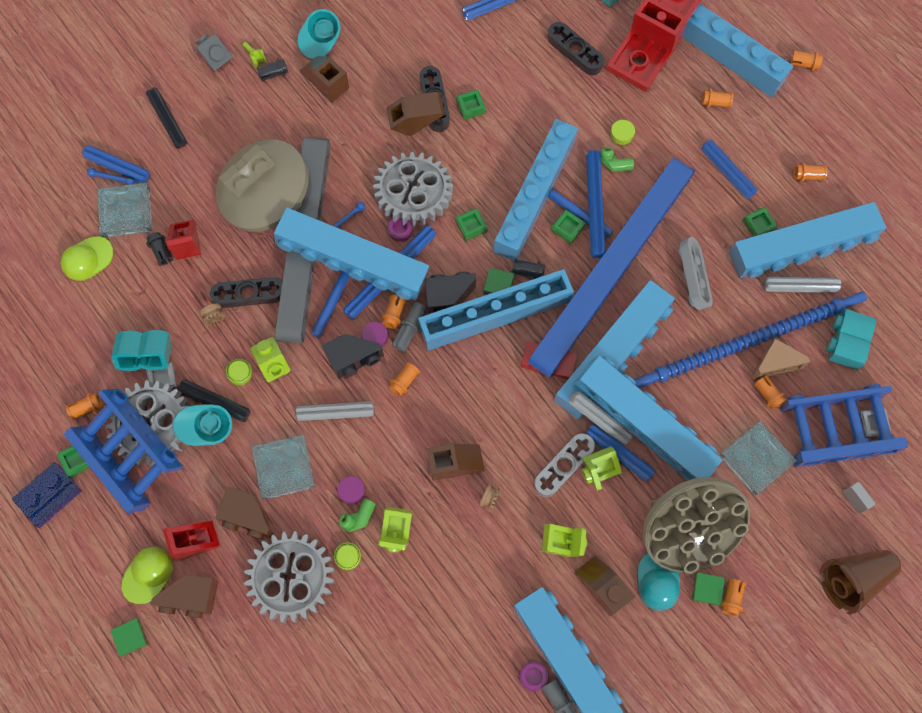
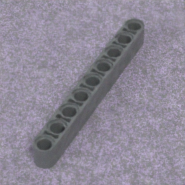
(298, 270)

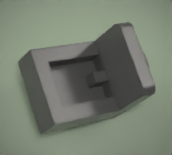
(213, 51)

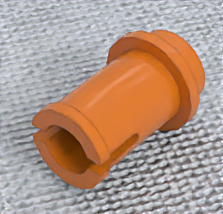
(806, 60)
(717, 98)
(810, 172)
(393, 312)
(403, 380)
(770, 393)
(84, 406)
(733, 598)

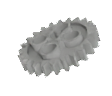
(393, 179)
(138, 399)
(264, 574)

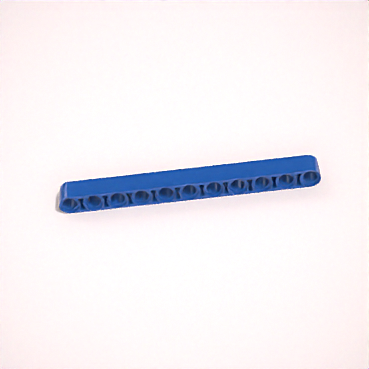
(610, 268)

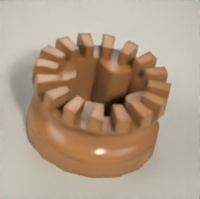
(212, 314)
(490, 497)

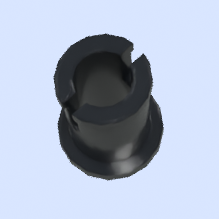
(272, 69)
(157, 244)
(528, 269)

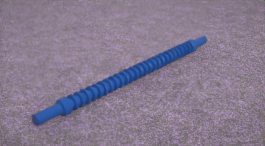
(835, 307)

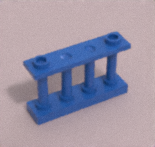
(835, 450)
(100, 456)

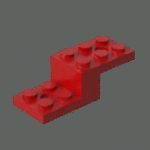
(653, 37)

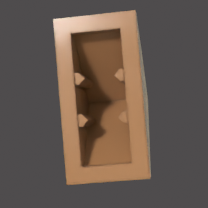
(779, 360)

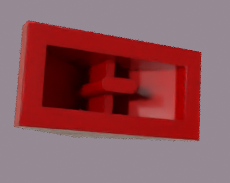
(183, 239)
(191, 539)

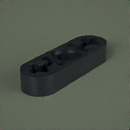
(573, 38)
(438, 87)
(230, 301)

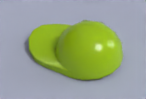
(86, 258)
(147, 575)

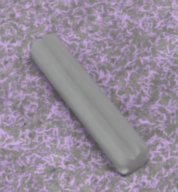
(802, 284)
(334, 411)
(600, 417)

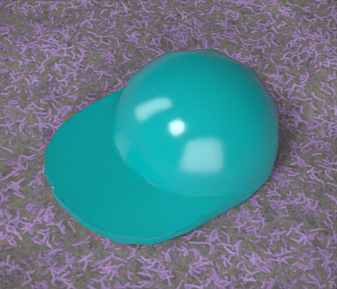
(319, 33)
(202, 425)
(656, 585)

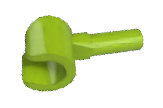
(256, 55)

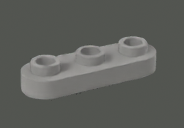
(695, 273)

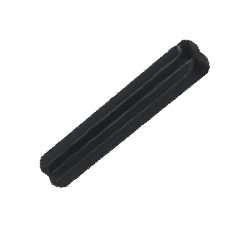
(166, 118)
(208, 397)

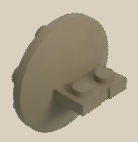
(261, 184)
(696, 524)

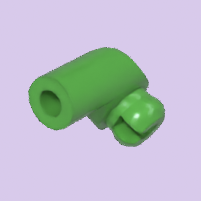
(613, 163)
(358, 520)

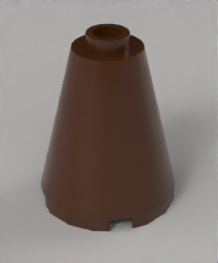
(858, 578)

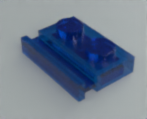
(46, 495)

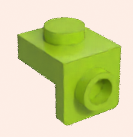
(270, 359)
(600, 467)
(395, 529)
(564, 540)

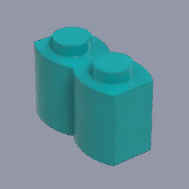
(851, 339)
(141, 350)

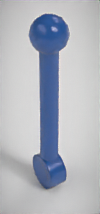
(91, 172)
(360, 206)

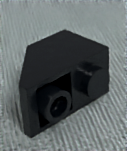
(448, 290)
(351, 353)

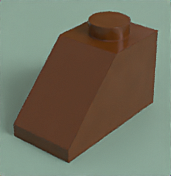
(604, 585)

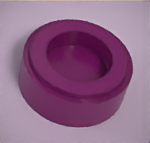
(398, 231)
(376, 333)
(351, 490)
(533, 676)

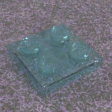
(124, 210)
(758, 458)
(283, 467)

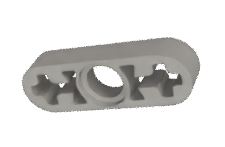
(545, 474)

